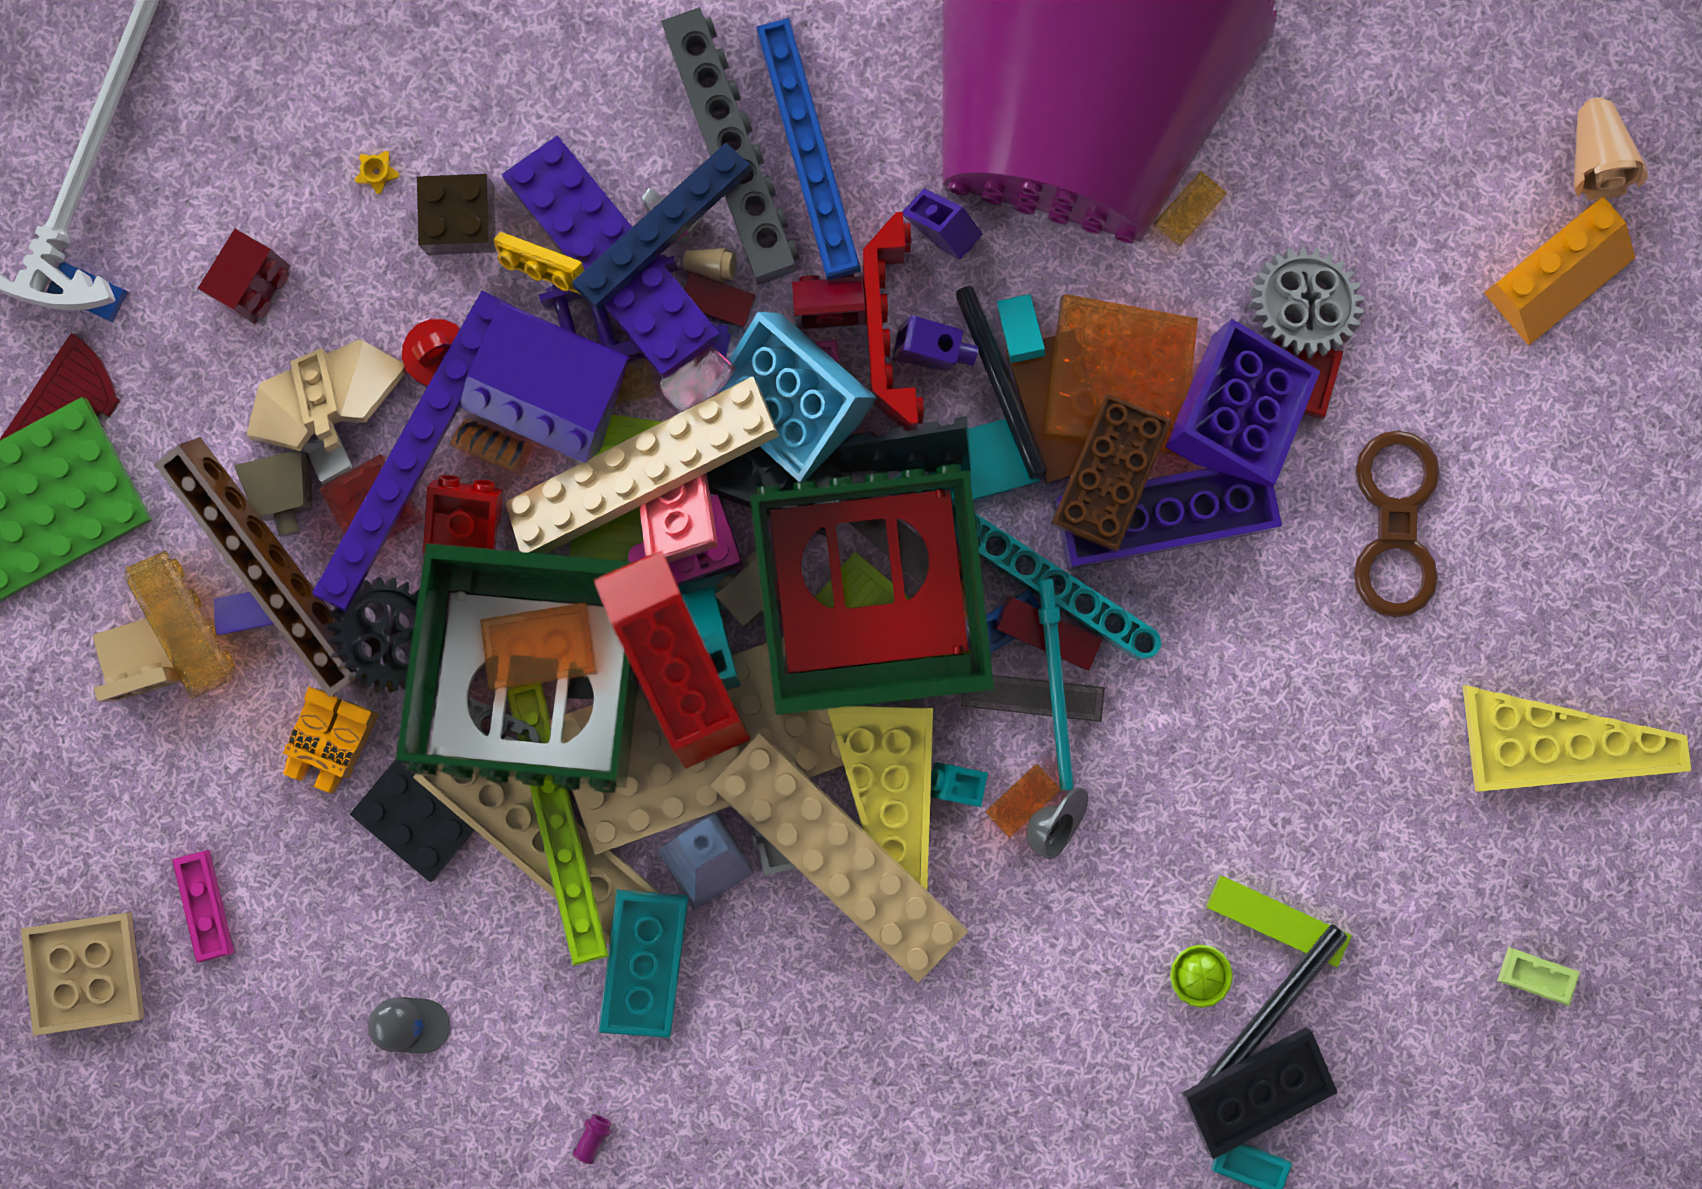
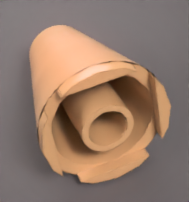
(1605, 153)

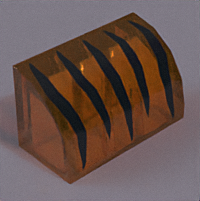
(492, 446)

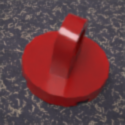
(426, 348)

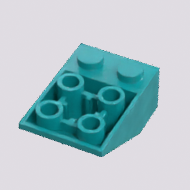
(709, 622)

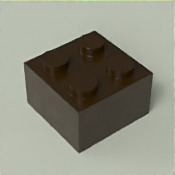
(456, 214)

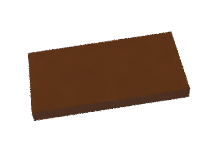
(1033, 386)
(1111, 472)

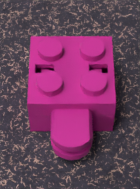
(720, 559)

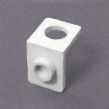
(327, 465)

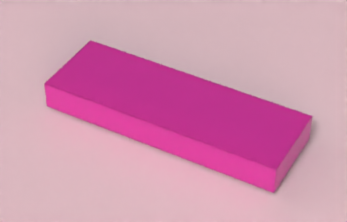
(203, 906)

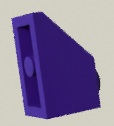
(943, 223)

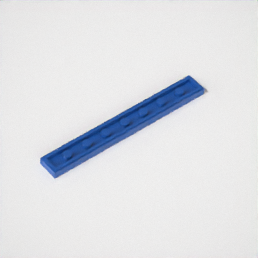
(808, 149)

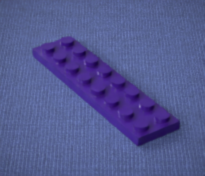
(583, 227)

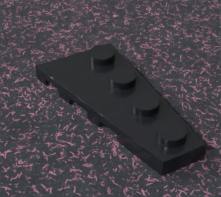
(906, 450)

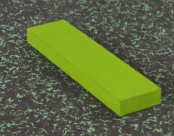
(1269, 916)

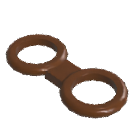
(1396, 523)

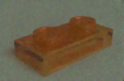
(1022, 800)

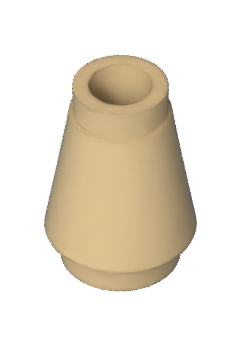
(711, 263)

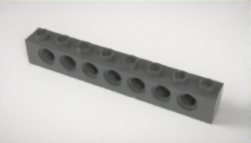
(682, 34)

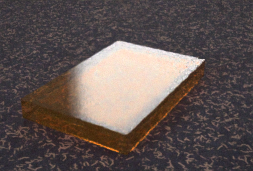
(538, 646)

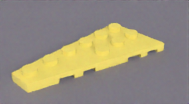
(890, 777)

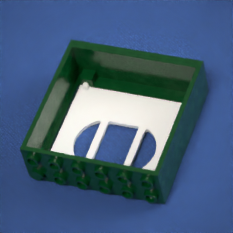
(518, 575)

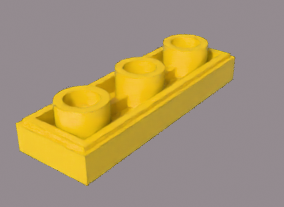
(537, 261)

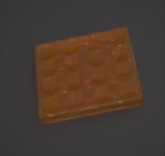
(1118, 352)

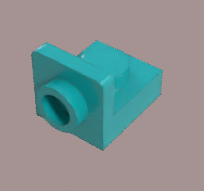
(958, 784)

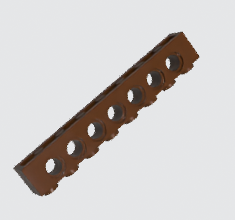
(255, 557)

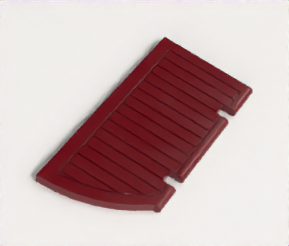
(71, 375)

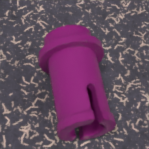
(596, 1130)

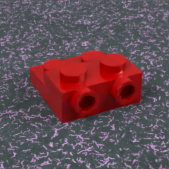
(462, 513)

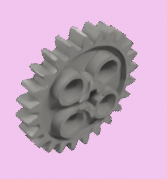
(1337, 302)

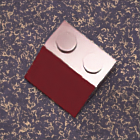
(828, 303)

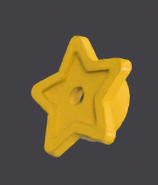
(373, 162)

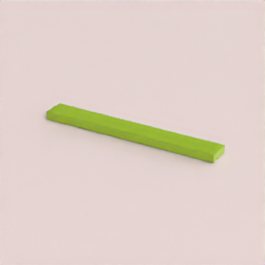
(561, 840)

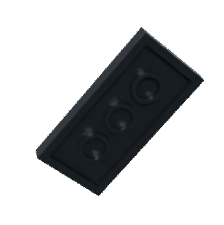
(756, 469)
(1259, 1092)

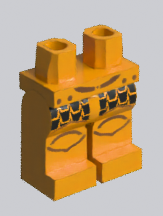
(327, 737)

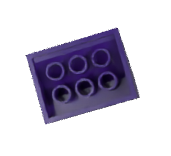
(544, 383)
(1243, 406)

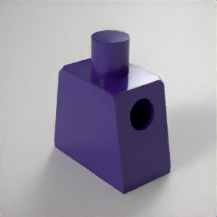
(919, 340)

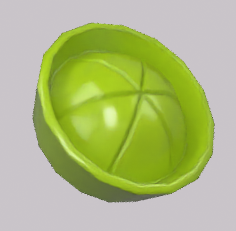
(1201, 976)

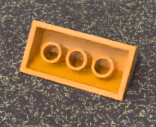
(1563, 271)

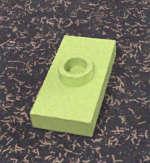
(1538, 976)

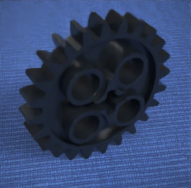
(355, 627)

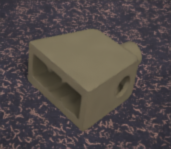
(278, 488)

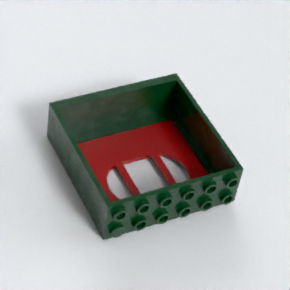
(906, 629)

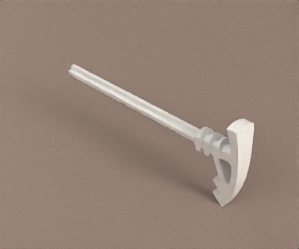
(80, 291)

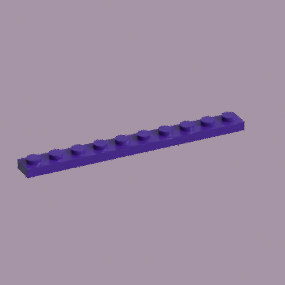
(405, 463)

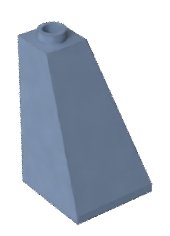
(705, 860)

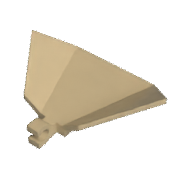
(322, 392)

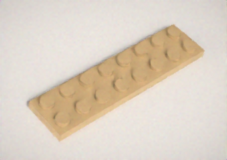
(641, 468)
(509, 822)
(839, 857)

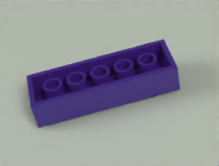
(1184, 513)

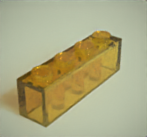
(179, 623)

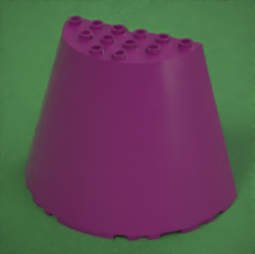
(1089, 100)

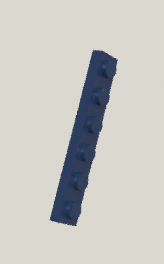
(661, 226)

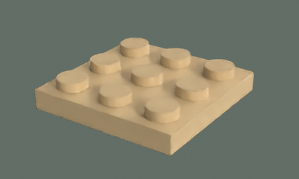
(82, 973)

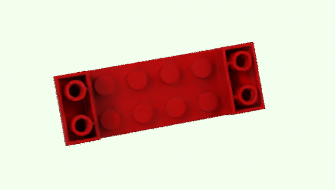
(887, 248)
(671, 659)

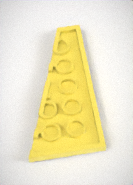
(1545, 744)

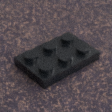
(412, 821)

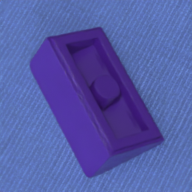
(238, 613)

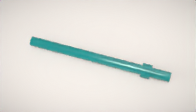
(1049, 616)

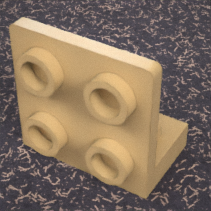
(131, 662)

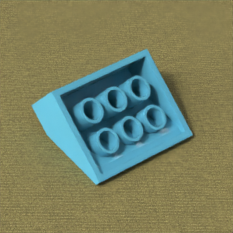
(805, 391)

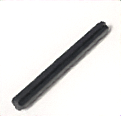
(1001, 382)
(1281, 1000)

